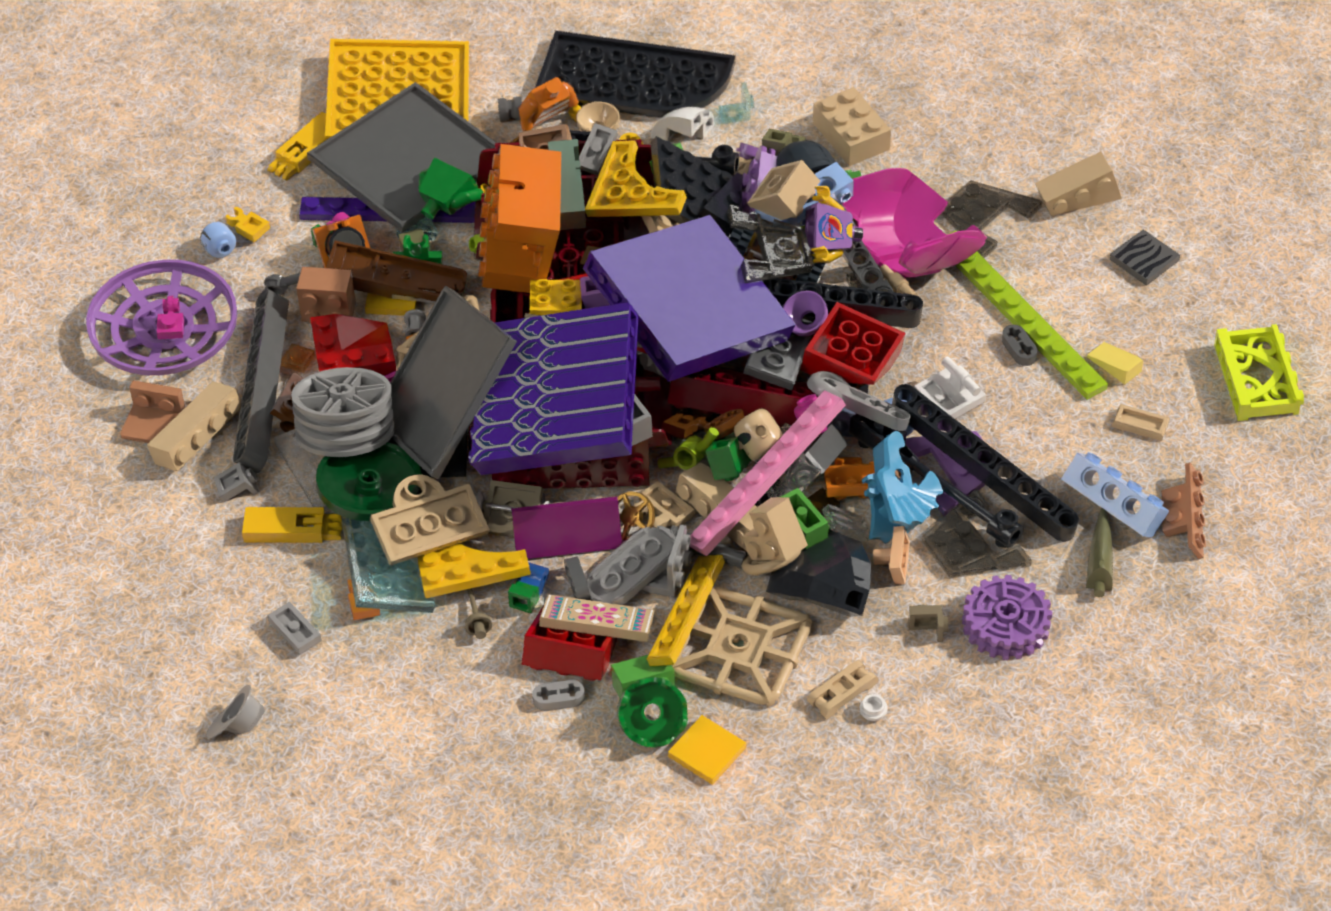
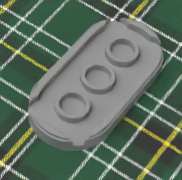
(631, 566)

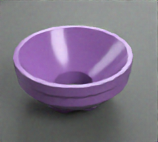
(803, 303)

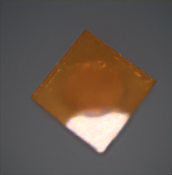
(297, 358)

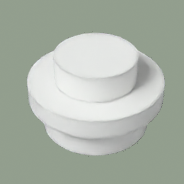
(873, 707)

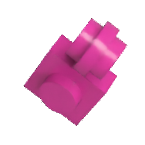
(171, 323)

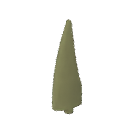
(1100, 557)

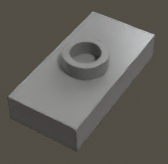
(596, 148)
(294, 628)

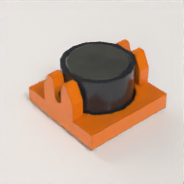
(345, 230)

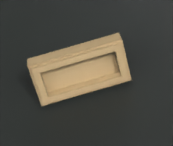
(1141, 422)

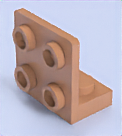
(151, 410)

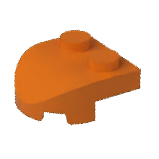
(846, 477)

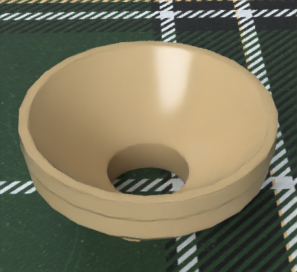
(599, 113)

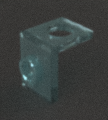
(743, 108)

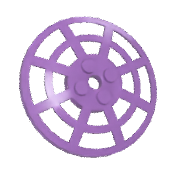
(146, 317)

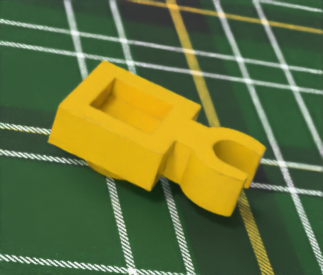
(249, 226)

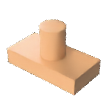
(896, 555)

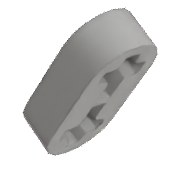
(558, 695)

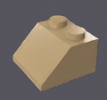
(785, 190)

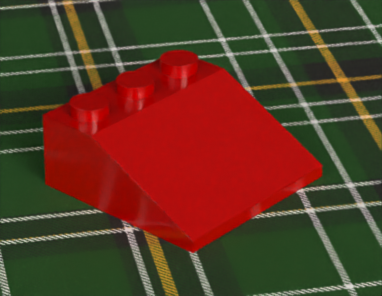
(567, 651)

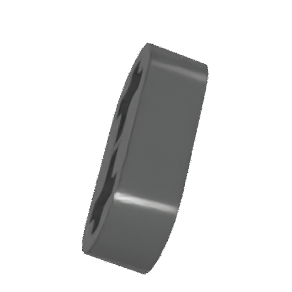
(1023, 343)
(576, 578)

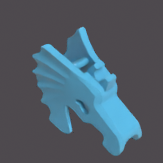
(894, 500)

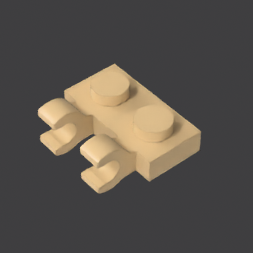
(667, 506)

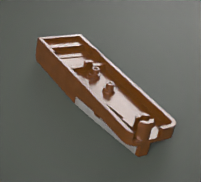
(395, 274)

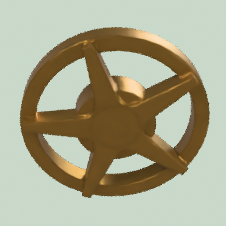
(632, 515)

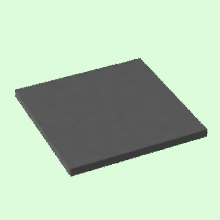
(390, 146)
(445, 379)

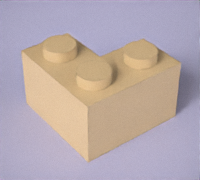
(775, 531)

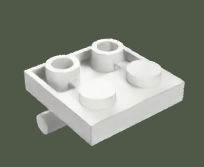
(952, 389)

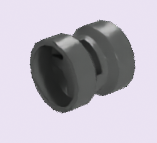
(509, 108)

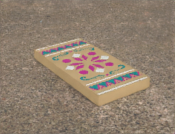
(597, 618)

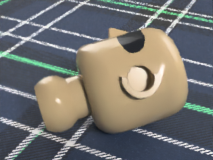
(757, 433)

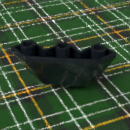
(827, 574)

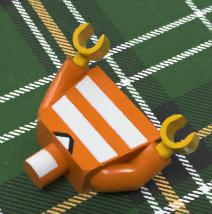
(547, 102)

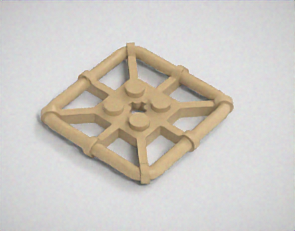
(748, 657)

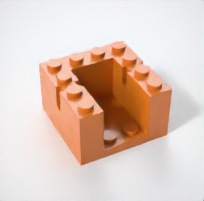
(520, 217)

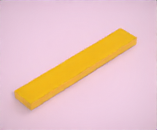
(685, 610)

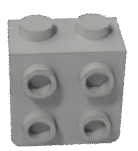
(673, 576)

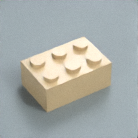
(851, 126)

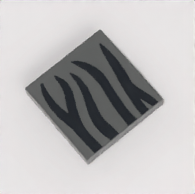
(1144, 257)

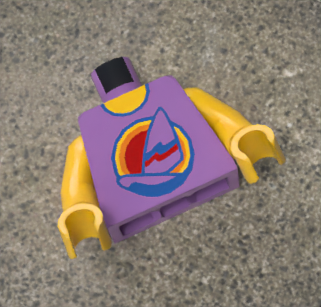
(829, 227)

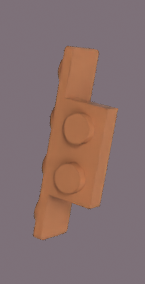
(1185, 510)

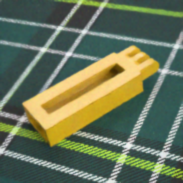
(308, 137)
(280, 524)

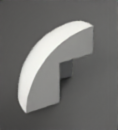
(686, 121)

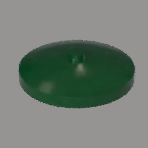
(364, 482)

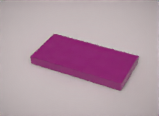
(567, 527)

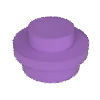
(747, 151)

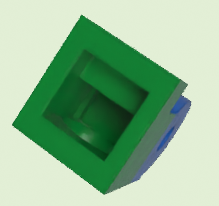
(528, 588)

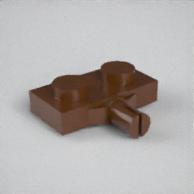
(686, 423)

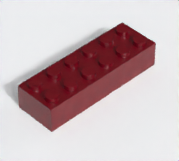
(728, 389)

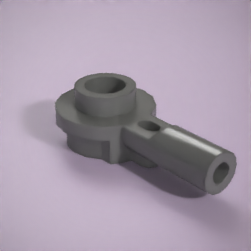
(279, 283)

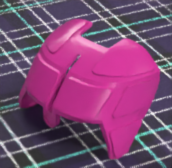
(900, 227)

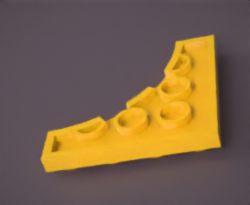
(625, 193)
(466, 568)

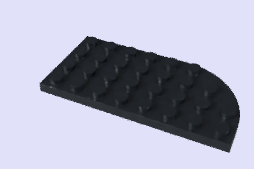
(636, 74)

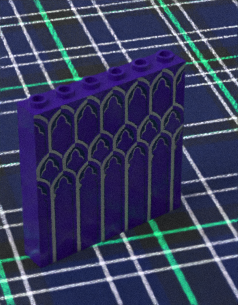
(560, 392)

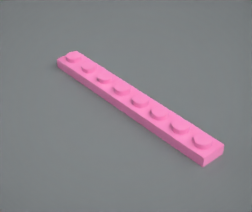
(765, 472)

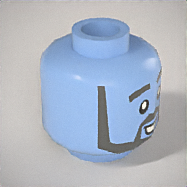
(217, 238)

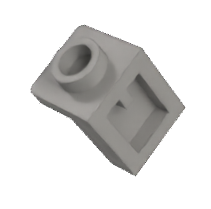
(235, 481)

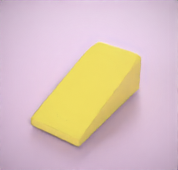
(1116, 362)

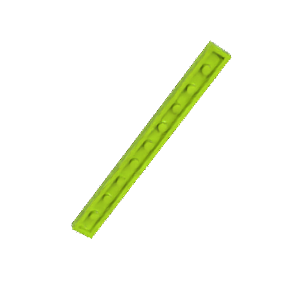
(1042, 334)

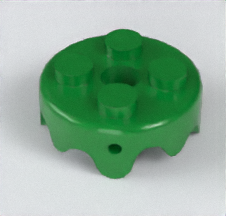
(672, 712)

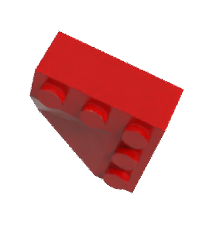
(352, 343)
(853, 347)

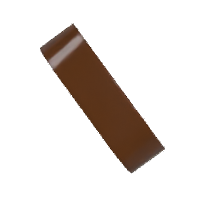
(725, 422)

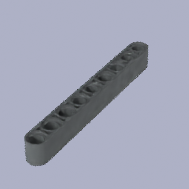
(261, 380)

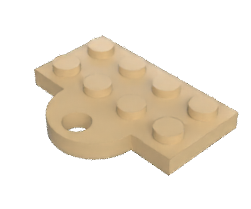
(427, 520)

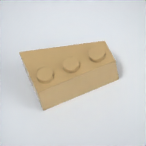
(1079, 186)

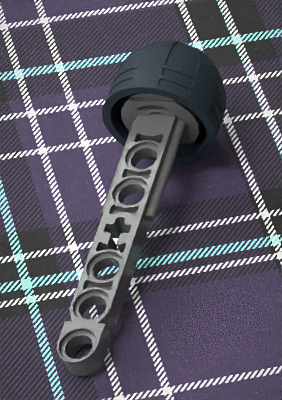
(818, 158)

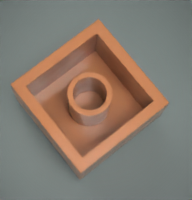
(325, 292)

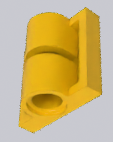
(554, 296)

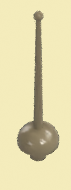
(477, 623)

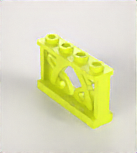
(1244, 400)

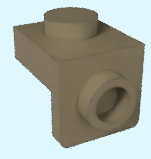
(928, 617)

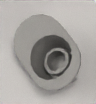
(238, 716)

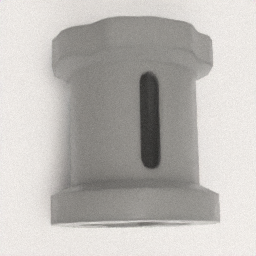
(414, 321)

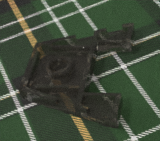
(981, 204)
(781, 245)
(963, 550)

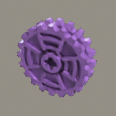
(1006, 617)

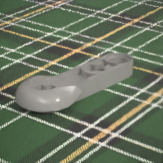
(859, 401)

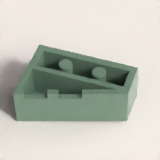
(572, 200)

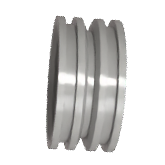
(343, 412)

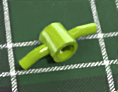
(690, 451)

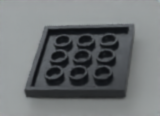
(683, 171)

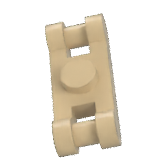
(842, 688)

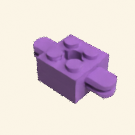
(757, 171)

